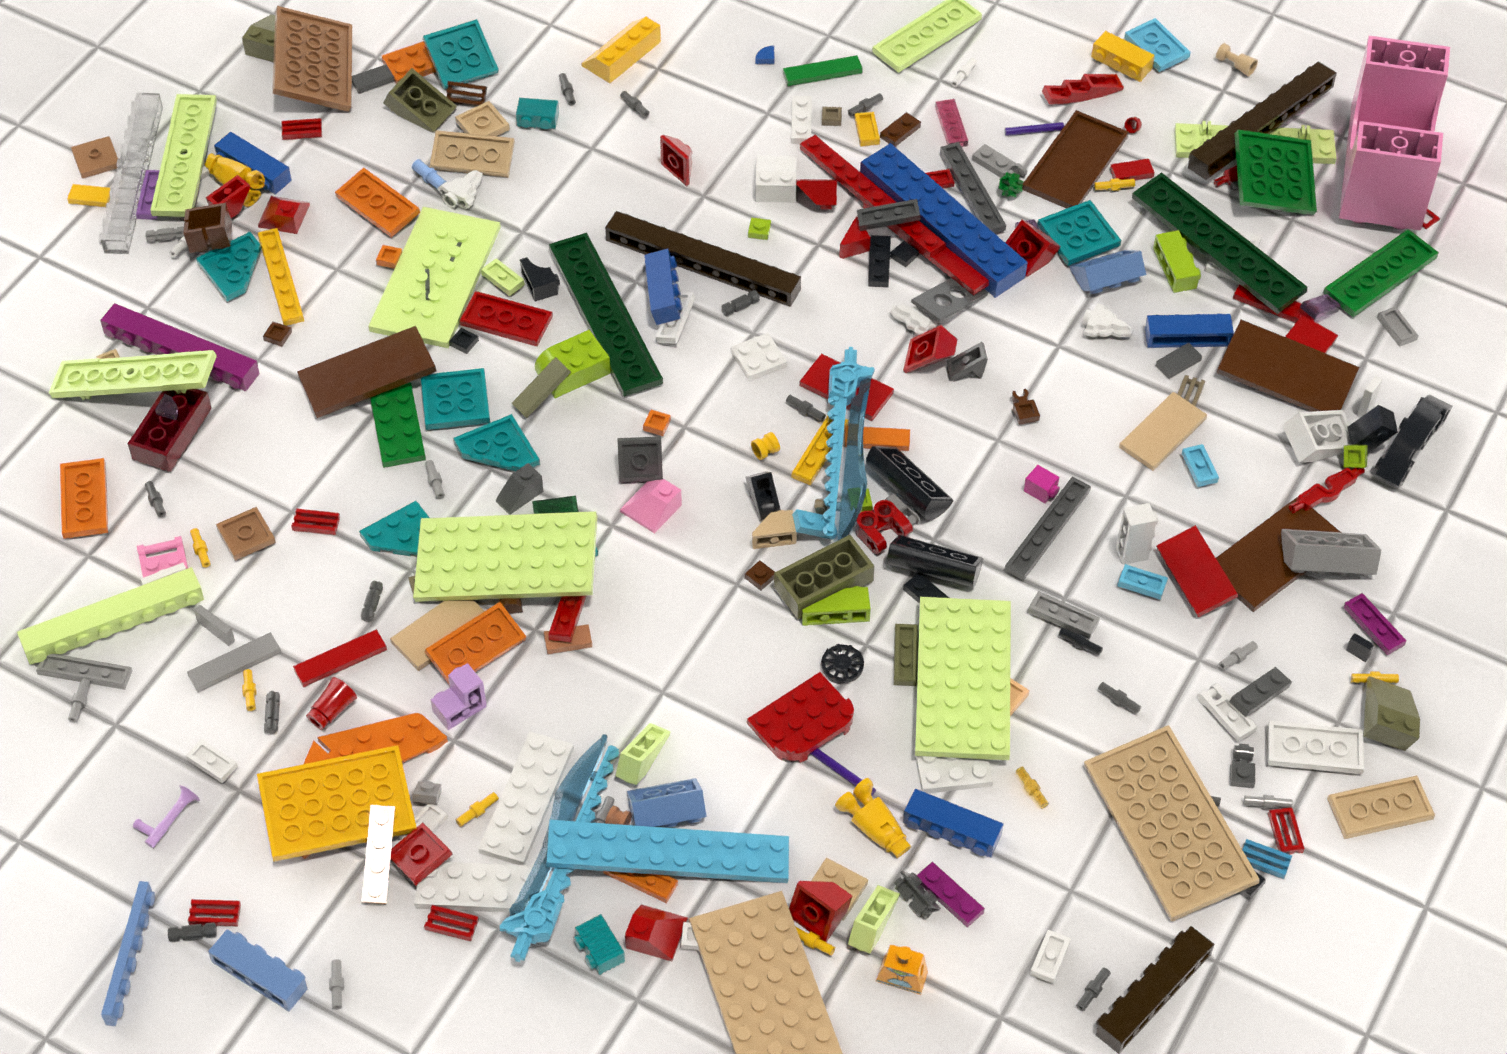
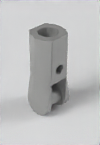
(912, 516)

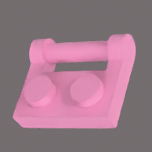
(154, 564)

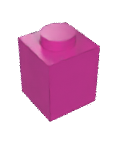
(1042, 484)

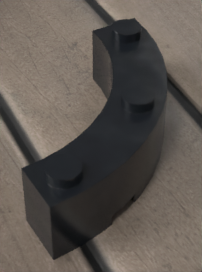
(1413, 436)

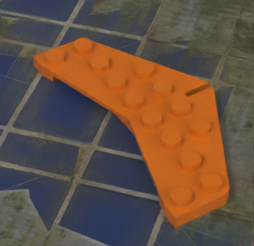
(410, 732)

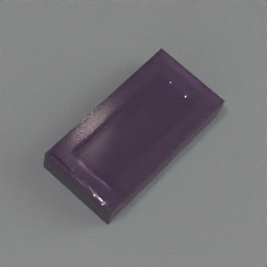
(1320, 306)

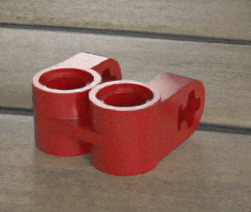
(882, 517)

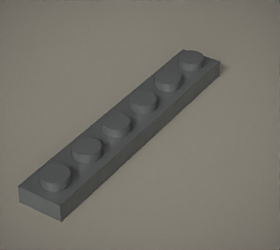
(972, 187)
(1047, 528)

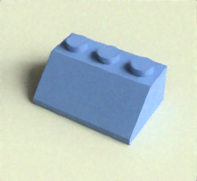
(1109, 270)
(667, 804)

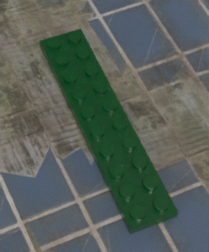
(1220, 243)
(605, 314)

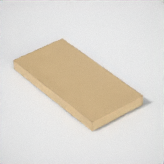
(472, 152)
(1163, 431)
(432, 627)
(1380, 807)

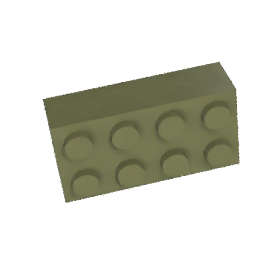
(823, 574)

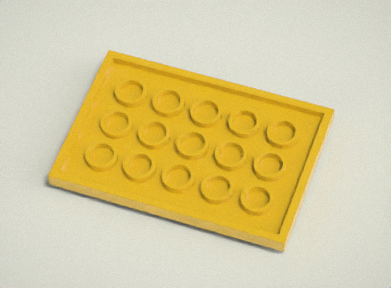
(330, 801)

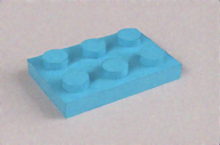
(1159, 41)

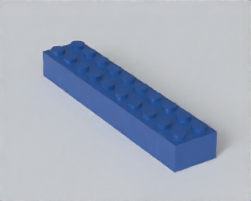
(946, 218)

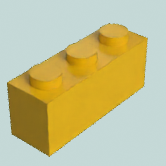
(1122, 56)

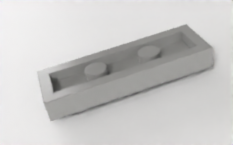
(1063, 614)

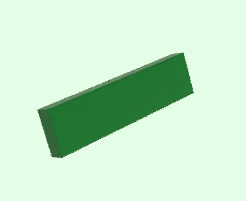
(822, 70)

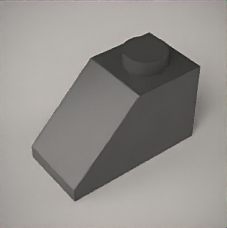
(520, 489)

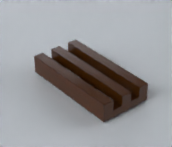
(450, 91)

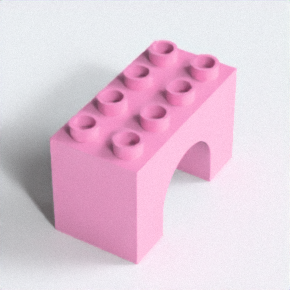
(1393, 135)

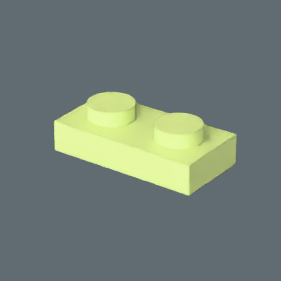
(502, 277)

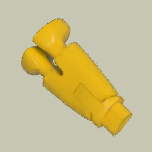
(225, 169)
(874, 818)

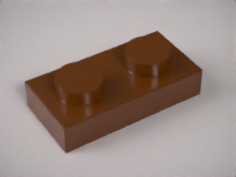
(900, 129)

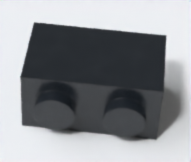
(1373, 428)

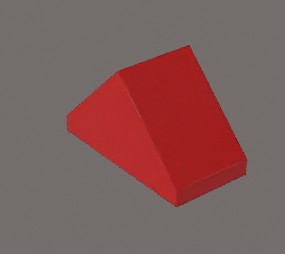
(854, 241)

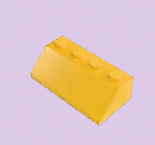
(624, 49)

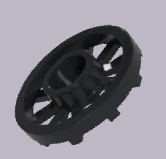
(842, 663)

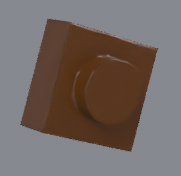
(760, 575)

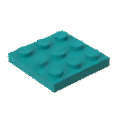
(460, 53)
(1079, 232)
(455, 399)

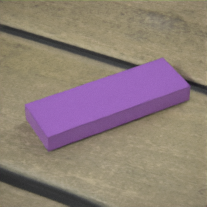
(147, 194)

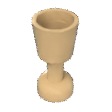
(1242, 62)

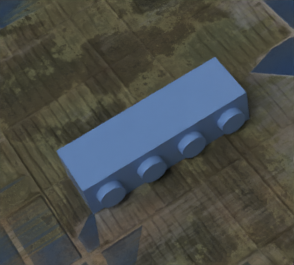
(258, 970)

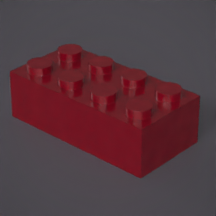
(163, 440)

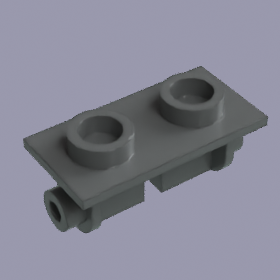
(923, 900)

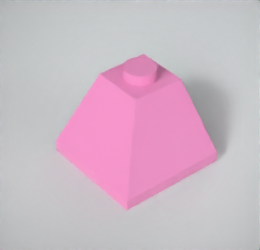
(653, 504)

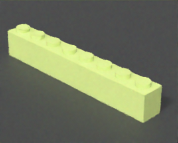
(110, 615)

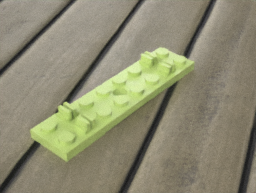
(1194, 135)
(181, 173)
(133, 374)

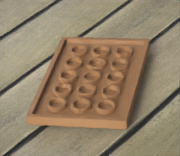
(312, 59)

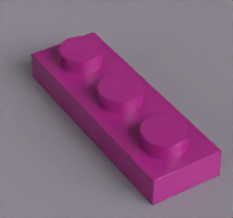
(1374, 624)
(950, 894)

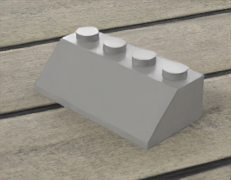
(1330, 552)

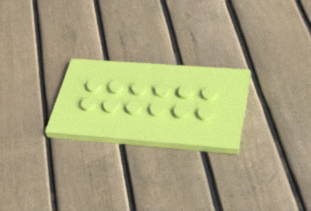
(451, 283)

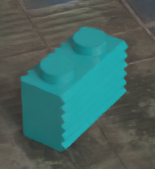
(537, 113)
(599, 944)

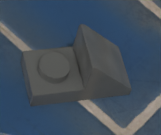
(969, 361)

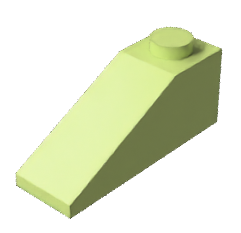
(641, 753)
(873, 919)

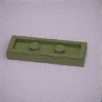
(541, 387)
(905, 654)

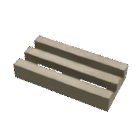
(1192, 382)

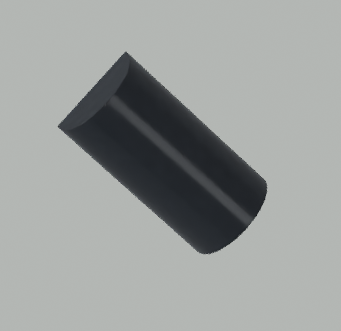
(909, 481)
(934, 560)

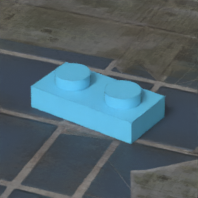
(1200, 465)
(811, 523)
(1142, 581)

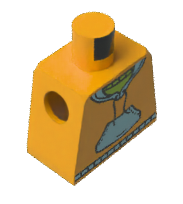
(903, 969)

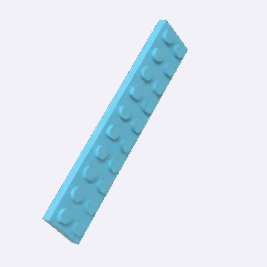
(668, 851)

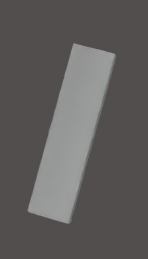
(234, 662)
(77, 668)

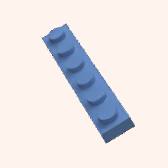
(126, 959)

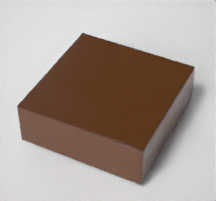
(277, 334)

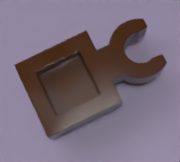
(1025, 409)

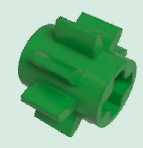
(1010, 184)

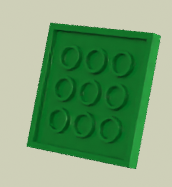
(1275, 172)

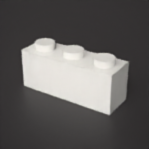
(1136, 533)

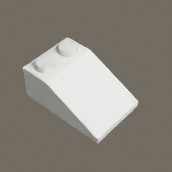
(775, 178)
(1317, 434)

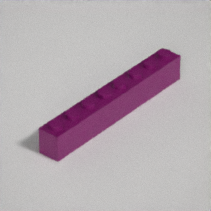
(162, 339)

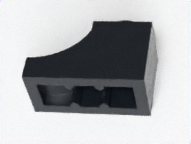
(540, 280)
(763, 493)

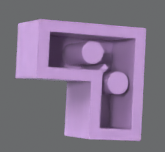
(462, 699)

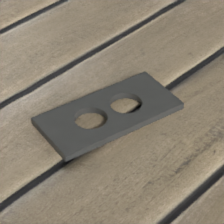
(940, 312)

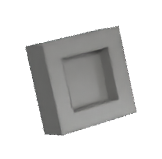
(427, 792)

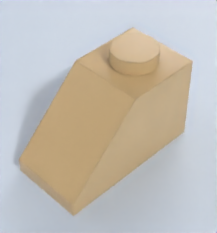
(775, 530)

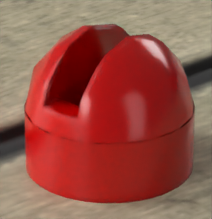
(1130, 123)

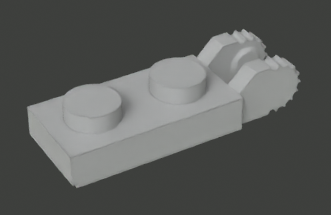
(996, 162)

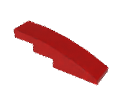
(1088, 88)

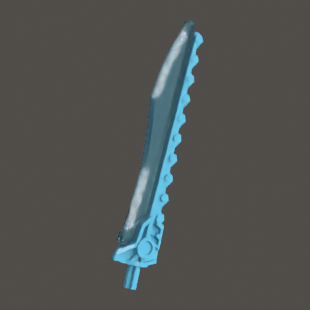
(843, 385)
(536, 920)

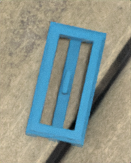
(1267, 855)

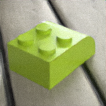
(582, 356)

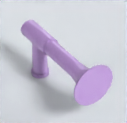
(156, 834)

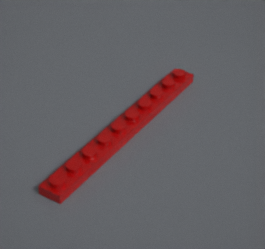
(869, 193)

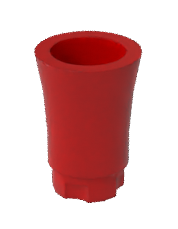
(331, 703)

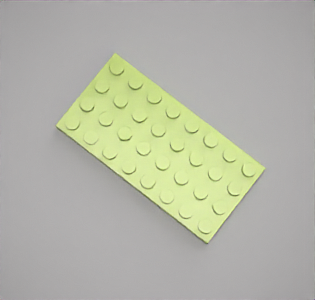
(506, 556)
(963, 678)

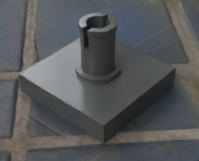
(640, 459)

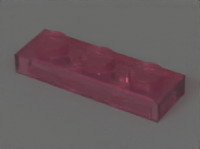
(951, 122)

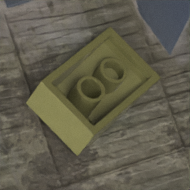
(259, 39)
(419, 102)
(1390, 714)

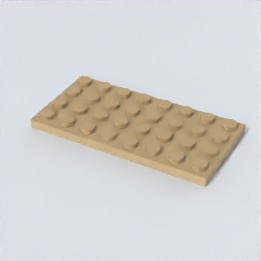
(1171, 823)
(763, 979)

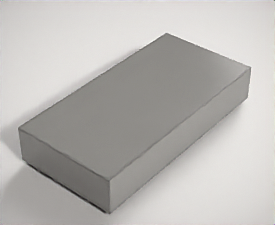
(1397, 326)
(214, 625)

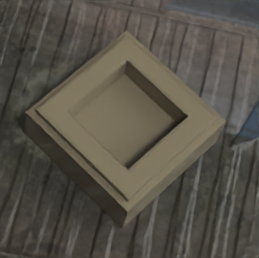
(831, 116)

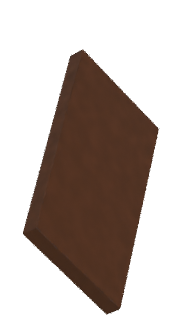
(1075, 160)
(1287, 369)
(366, 371)
(1257, 560)

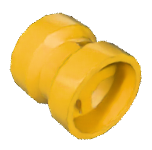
(765, 445)

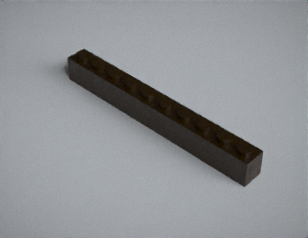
(1263, 118)
(704, 258)

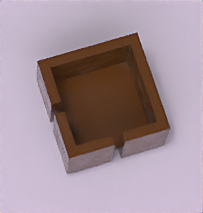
(207, 228)

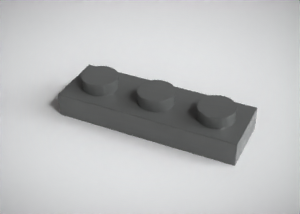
(888, 214)
(1260, 691)

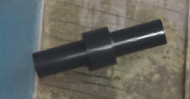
(1080, 641)

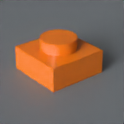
(388, 256)
(656, 422)

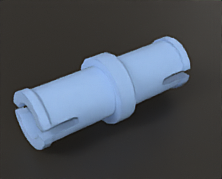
(429, 174)

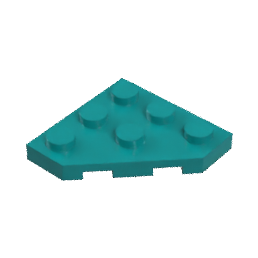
(232, 266)
(498, 445)
(397, 531)

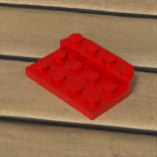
(803, 719)

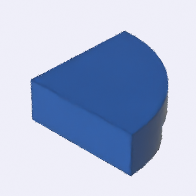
(765, 56)

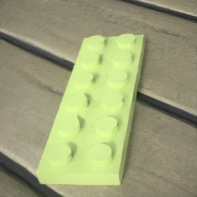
(926, 33)

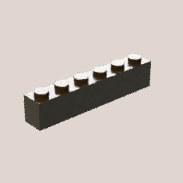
(1154, 989)

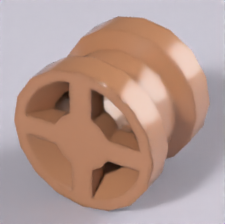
(616, 816)

